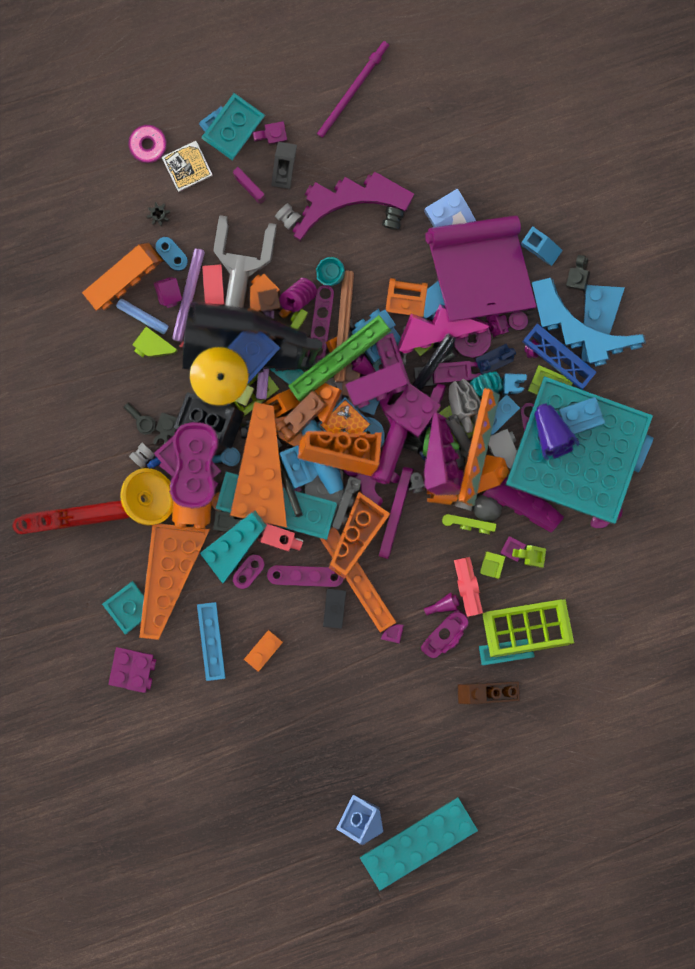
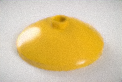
(205, 372)
(156, 492)

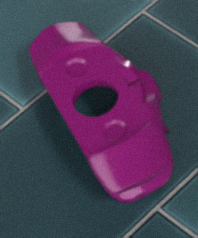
(455, 624)

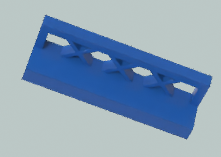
(562, 353)

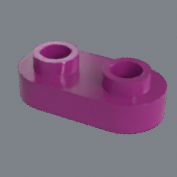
(248, 571)

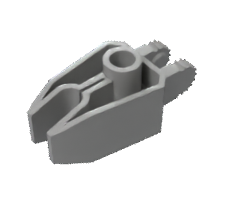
(464, 403)

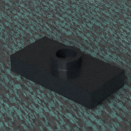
(334, 608)

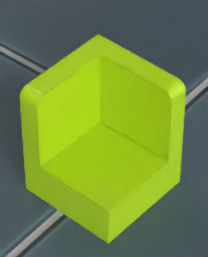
(492, 565)

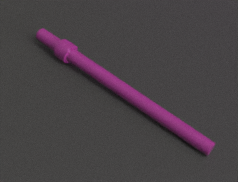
(374, 59)

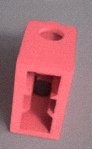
(272, 534)

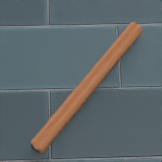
(344, 317)

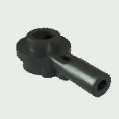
(145, 424)

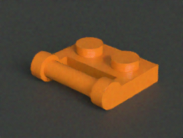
(404, 303)

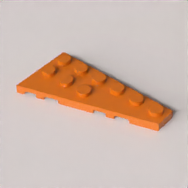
(260, 474)
(169, 565)

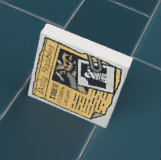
(187, 166)

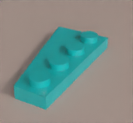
(232, 546)

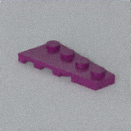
(526, 504)

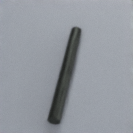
(290, 490)

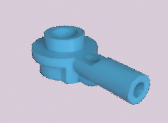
(229, 457)

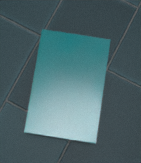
(233, 126)

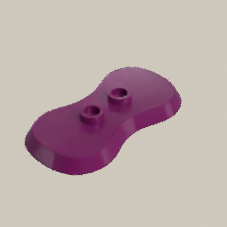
(194, 449)

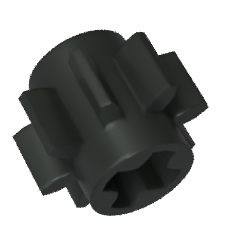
(163, 216)

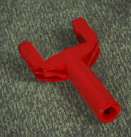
(71, 517)

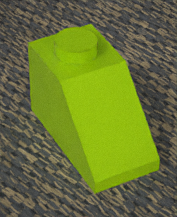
(152, 345)

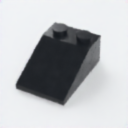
(221, 418)

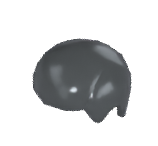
(486, 508)

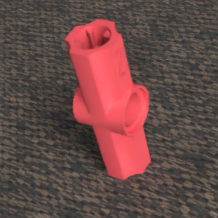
(468, 586)

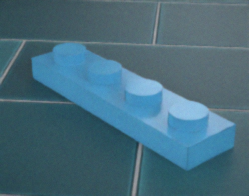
(211, 641)

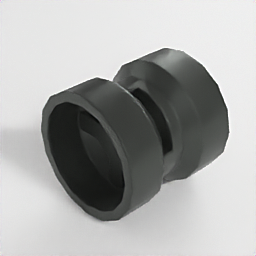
(393, 218)

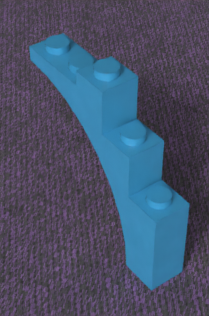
(598, 344)

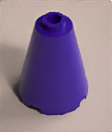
(554, 434)

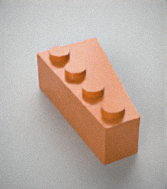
(122, 275)
(342, 450)
(361, 527)

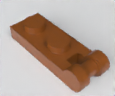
(301, 415)

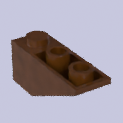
(488, 692)

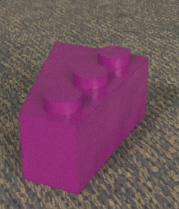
(377, 385)

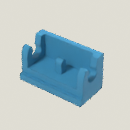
(511, 382)

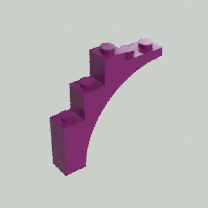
(323, 201)

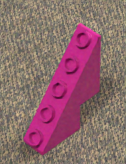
(423, 332)

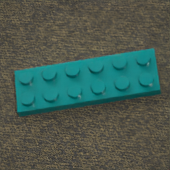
(316, 511)
(418, 843)

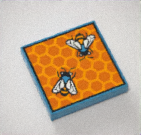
(345, 419)

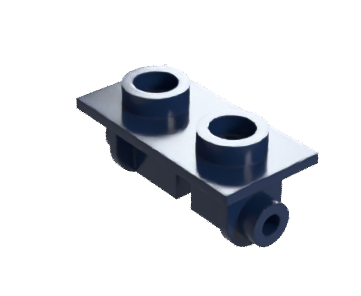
(495, 359)

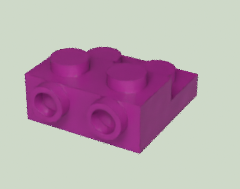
(132, 670)

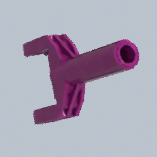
(396, 438)

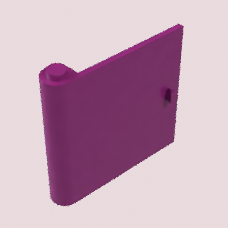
(480, 267)

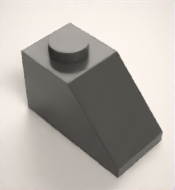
(284, 165)

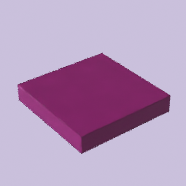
(254, 191)

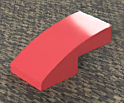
(213, 284)

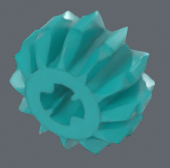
(487, 381)

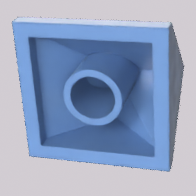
(361, 820)

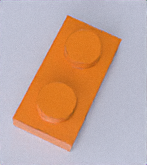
(263, 650)

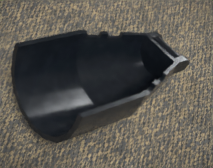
(220, 325)

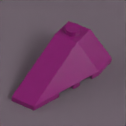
(441, 467)

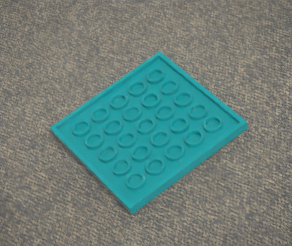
(595, 472)

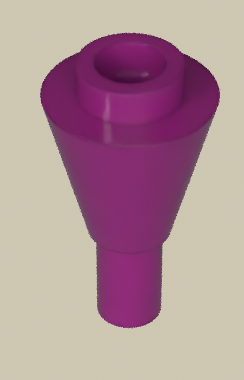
(362, 365)
(447, 603)

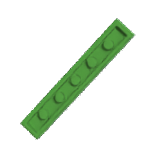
(339, 358)

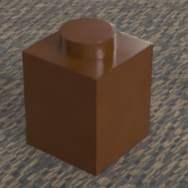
(269, 300)

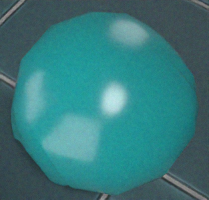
(330, 271)

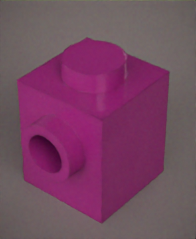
(168, 292)

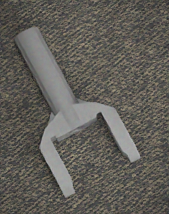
(241, 266)

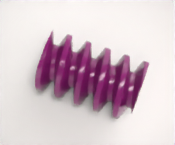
(298, 295)

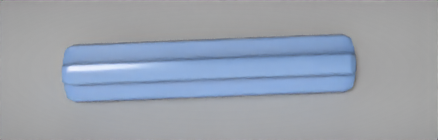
(142, 316)

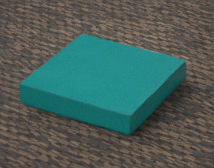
(126, 607)

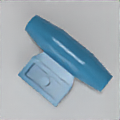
(304, 472)

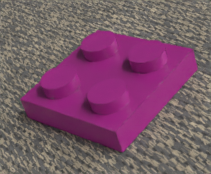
(413, 410)

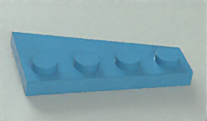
(600, 310)

